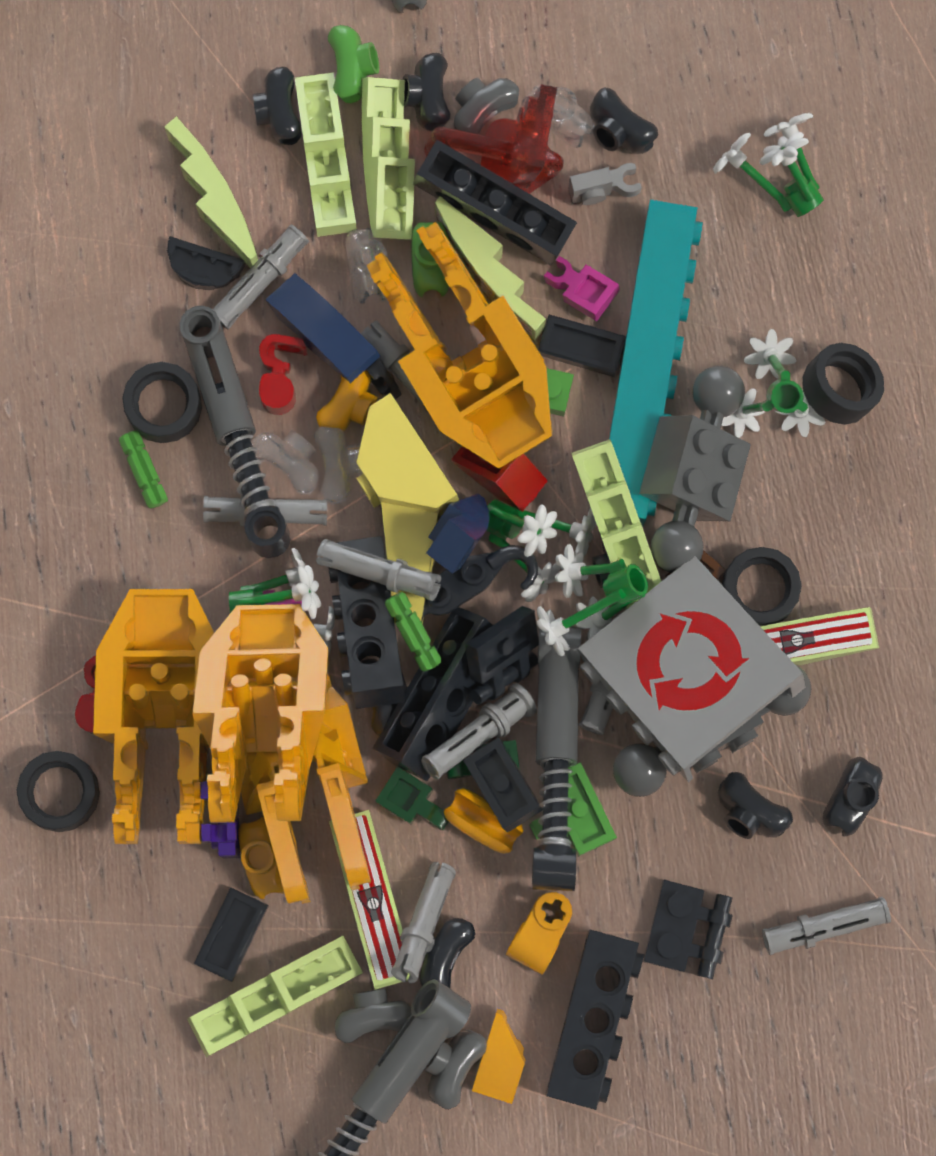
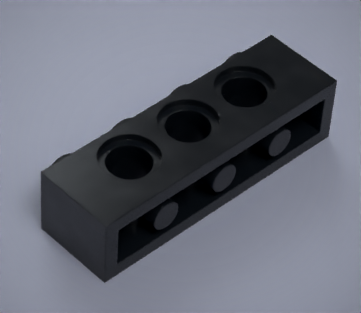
(494, 202)
(378, 682)
(433, 699)
(598, 952)

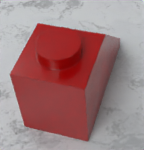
(512, 484)

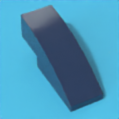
(322, 328)
(459, 532)

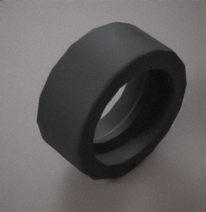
(859, 366)
(144, 377)
(783, 565)
(31, 774)

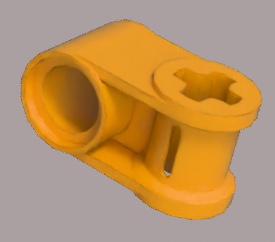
(537, 939)

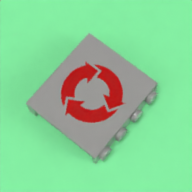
(688, 666)

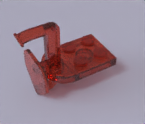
(512, 147)

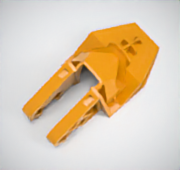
(493, 394)
(149, 681)
(261, 692)
(338, 769)

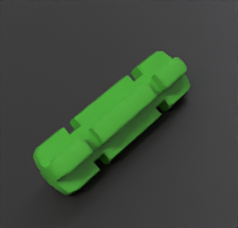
(143, 469)
(413, 631)

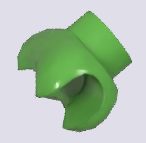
(353, 62)
(425, 270)

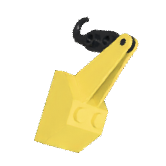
(413, 499)

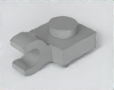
(597, 184)

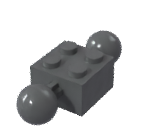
(696, 467)
(642, 773)

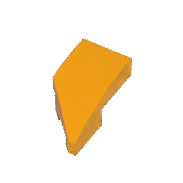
(501, 1062)

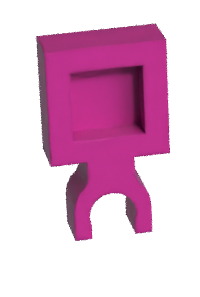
(585, 291)

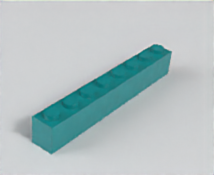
(653, 339)

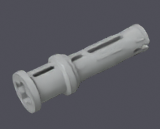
(492, 721)

